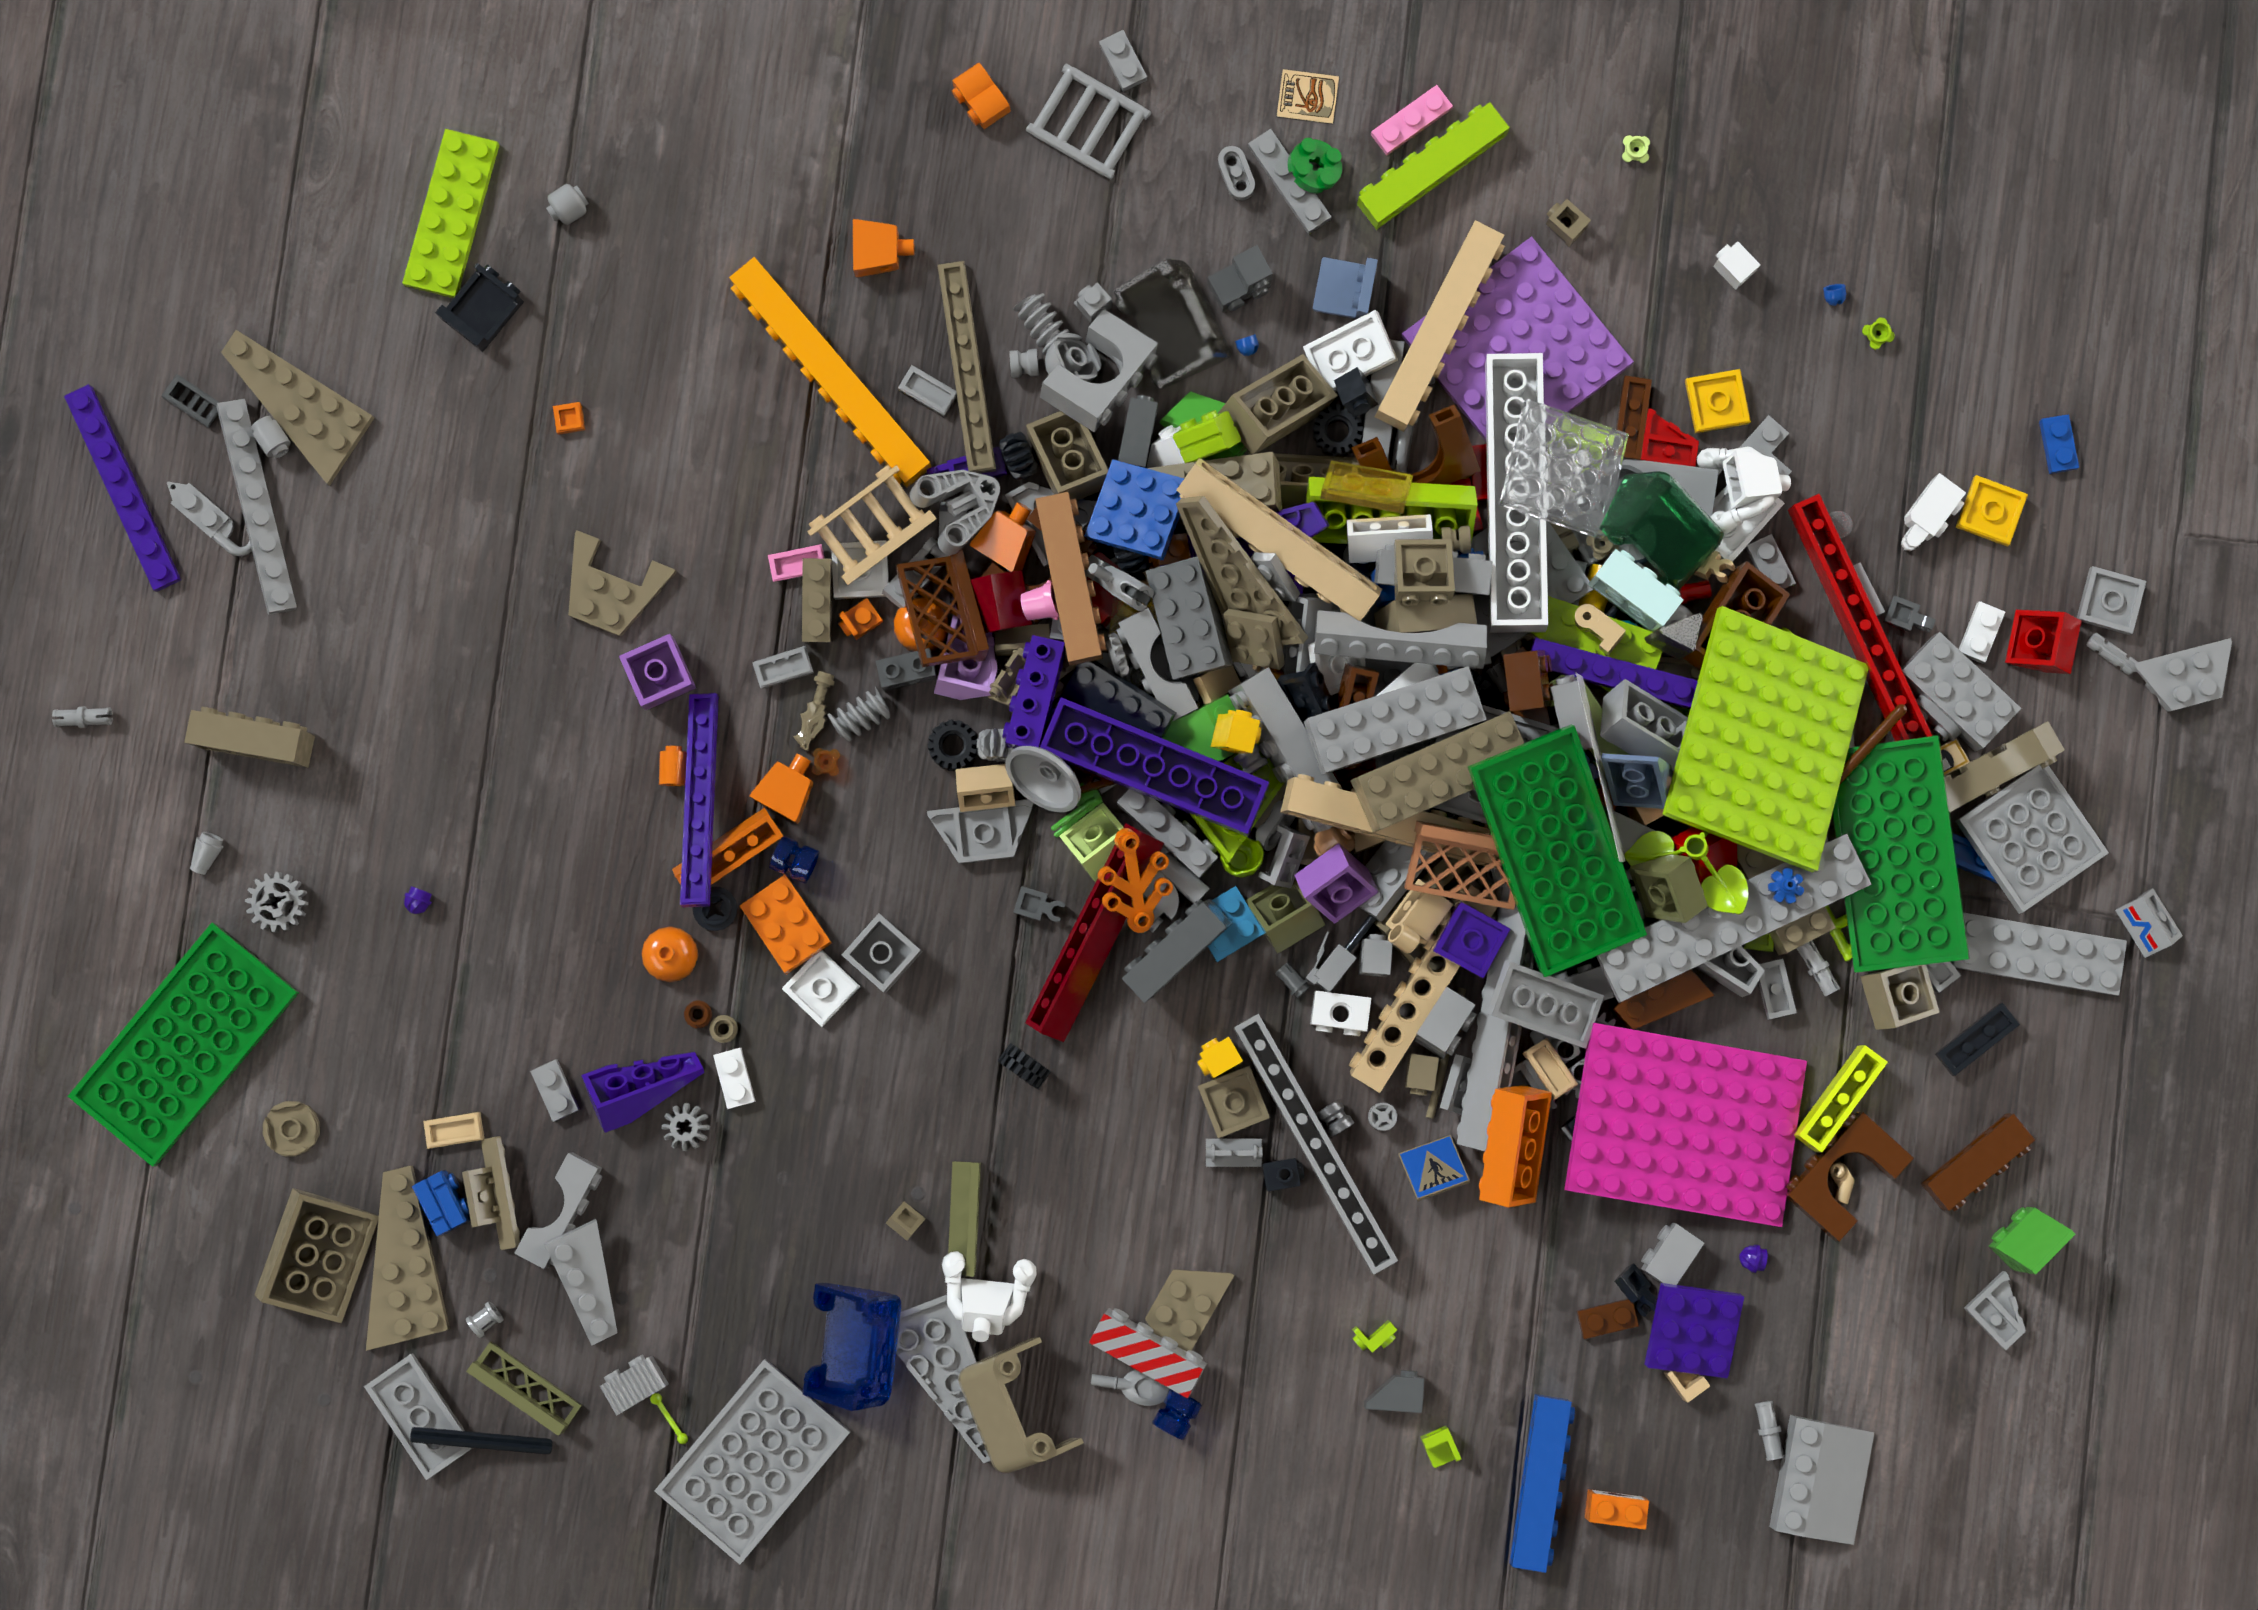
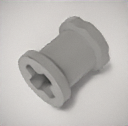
(484, 1319)

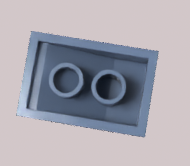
(1637, 780)

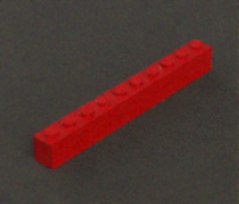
(1857, 616)

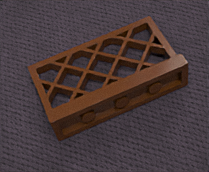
(966, 610)

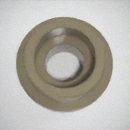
(717, 1022)

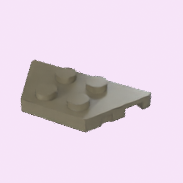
(1187, 1305)

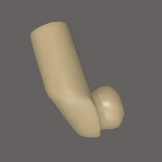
(1844, 1181)

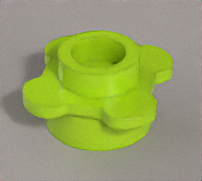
(1883, 327)

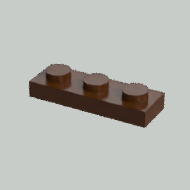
(1633, 413)

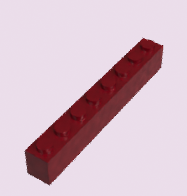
(1086, 947)

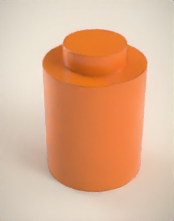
(672, 766)

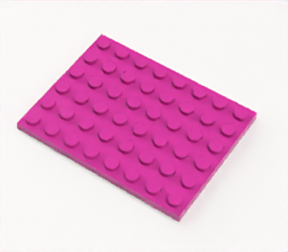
(1685, 1125)

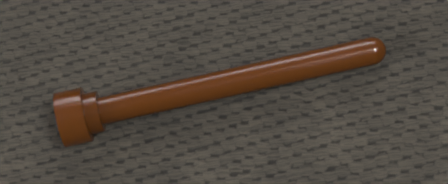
(1873, 740)

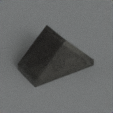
(1677, 638)

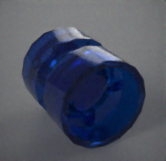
(803, 863)
(1177, 1414)

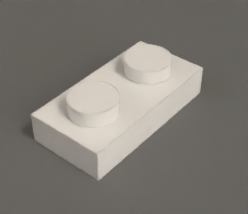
(1981, 632)
(734, 1078)

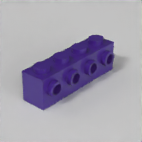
(1036, 692)

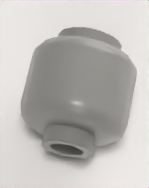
(567, 204)

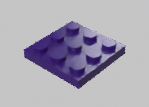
(1694, 1330)

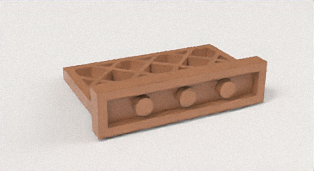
(1464, 840)

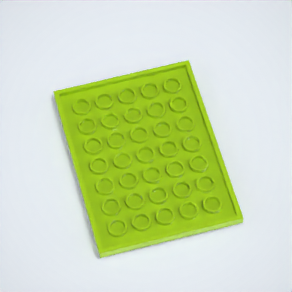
(1766, 739)

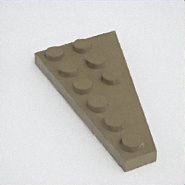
(310, 413)
(1231, 572)
(405, 1278)

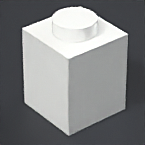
(1735, 264)

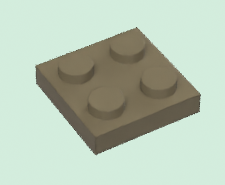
(1254, 639)
(1233, 1102)

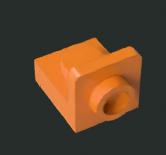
(859, 619)

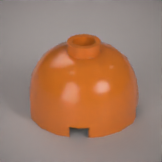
(904, 630)
(669, 954)

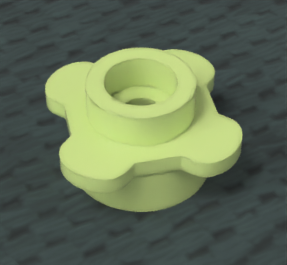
(1637, 141)

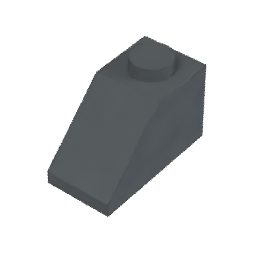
(1398, 1393)

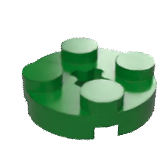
(1324, 155)

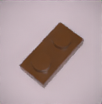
(1607, 1318)

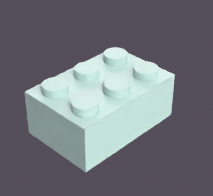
(1636, 590)

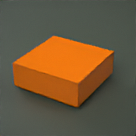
(568, 418)

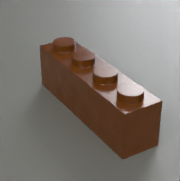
(1978, 1162)

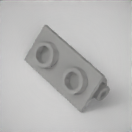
(1233, 1152)

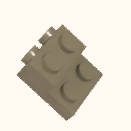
(1423, 571)

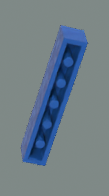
(1540, 1483)

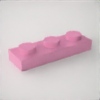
(1411, 120)

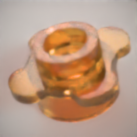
(821, 755)

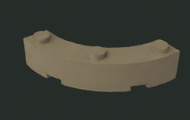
(2002, 764)

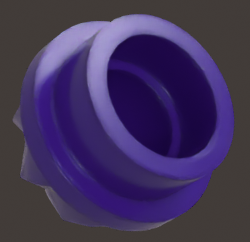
(417, 900)
(1754, 1258)

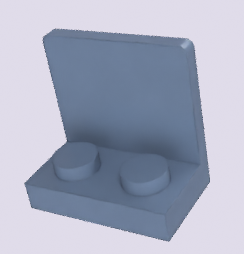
(1344, 287)

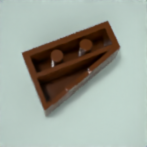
(1661, 1000)

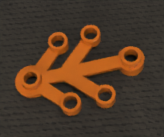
(1136, 884)

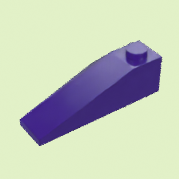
(631, 1091)

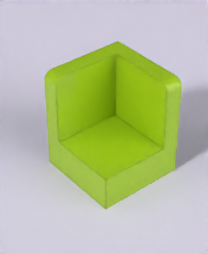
(1440, 1447)

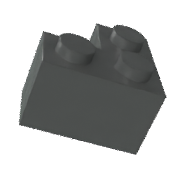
(1244, 279)

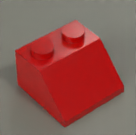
(2043, 641)

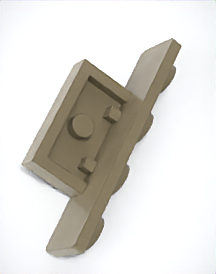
(490, 1194)

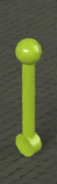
(656, 1399)

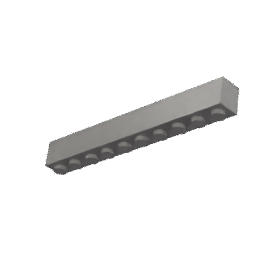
(1495, 1039)
(1315, 1144)

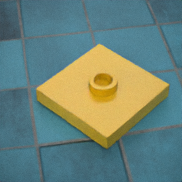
(1717, 401)
(1991, 510)

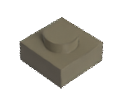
(905, 1221)

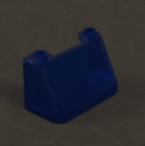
(856, 1347)

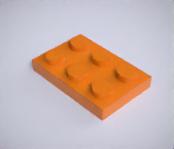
(785, 924)

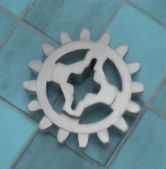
(272, 890)

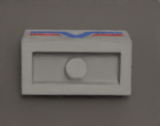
(2149, 923)

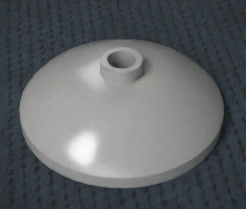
(1043, 778)

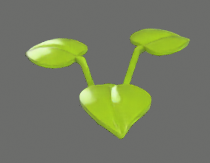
(1723, 891)

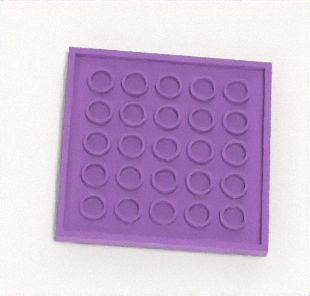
(1529, 310)

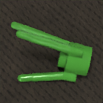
(1086, 804)

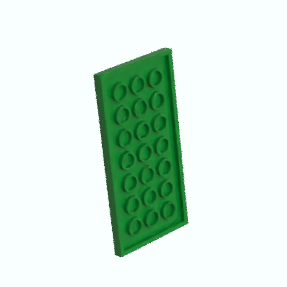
(1903, 835)
(1557, 850)
(183, 1044)

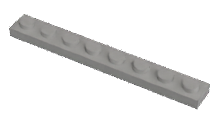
(256, 506)

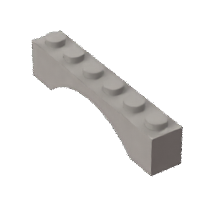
(1453, 646)

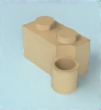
(1416, 919)

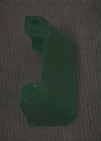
(1663, 525)

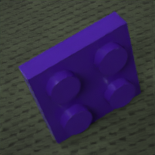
(1471, 939)

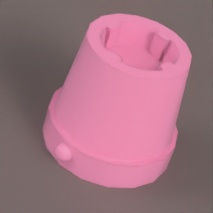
(1040, 603)

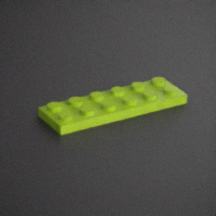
(450, 213)

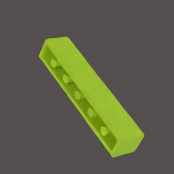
(1432, 165)

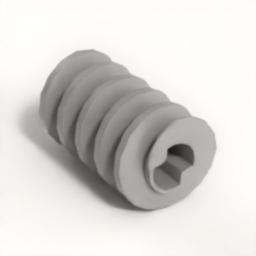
(1039, 320)
(860, 715)

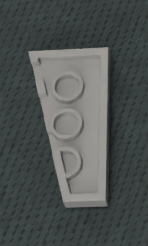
(584, 1276)

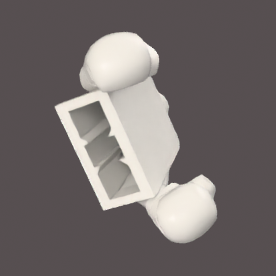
(1750, 480)
(982, 1304)

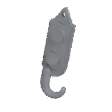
(206, 516)

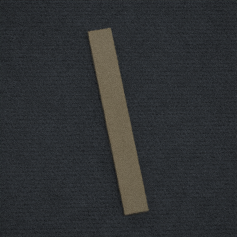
(966, 367)

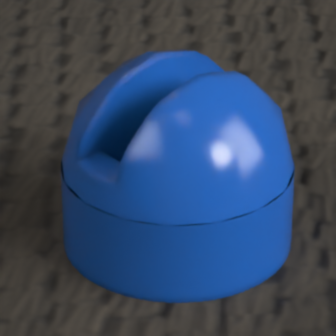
(1835, 294)
(1248, 345)

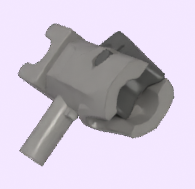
(1119, 583)

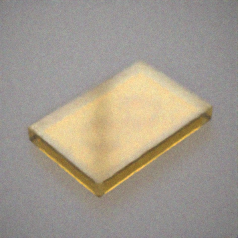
(1366, 486)

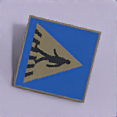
(1434, 1168)

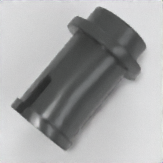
(1292, 980)

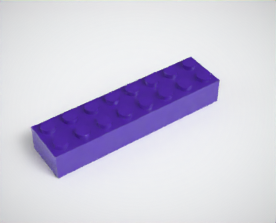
(1155, 767)

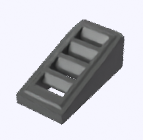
(174, 386)

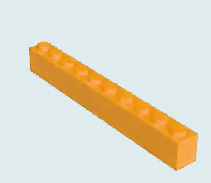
(829, 371)

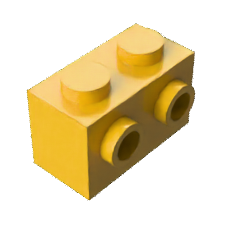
(1236, 732)
(1218, 1057)

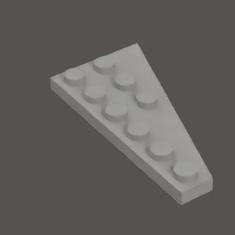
(935, 1354)

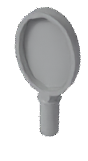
(1135, 1387)

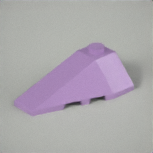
(966, 678)

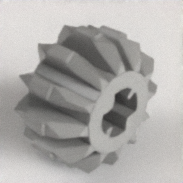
(992, 745)
(685, 1137)

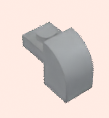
(1167, 905)

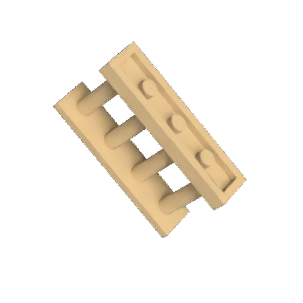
(896, 535)

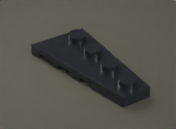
(1113, 696)

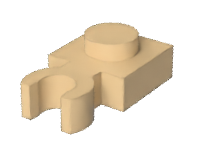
(1715, 566)

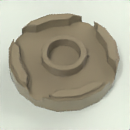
(291, 1128)

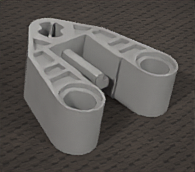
(948, 484)

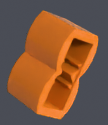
(980, 96)

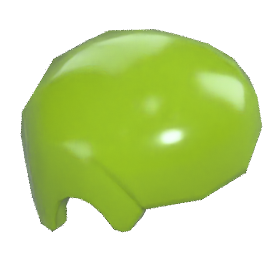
(1246, 859)

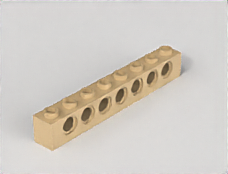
(1378, 1074)

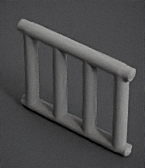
(1083, 155)

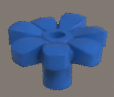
(1785, 886)

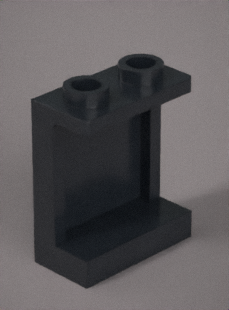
(481, 307)

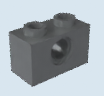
(904, 671)

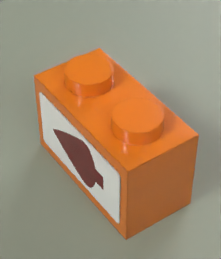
(1616, 1509)

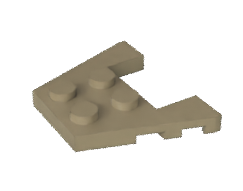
(604, 598)

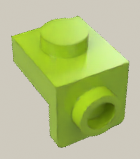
(1381, 1337)

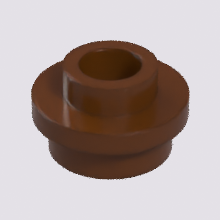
(689, 1014)

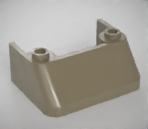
(995, 1414)

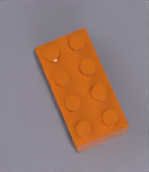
(1515, 1146)

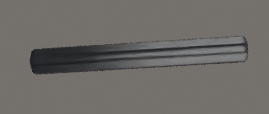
(481, 1440)

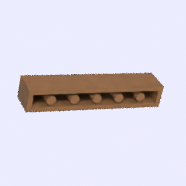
(1069, 578)

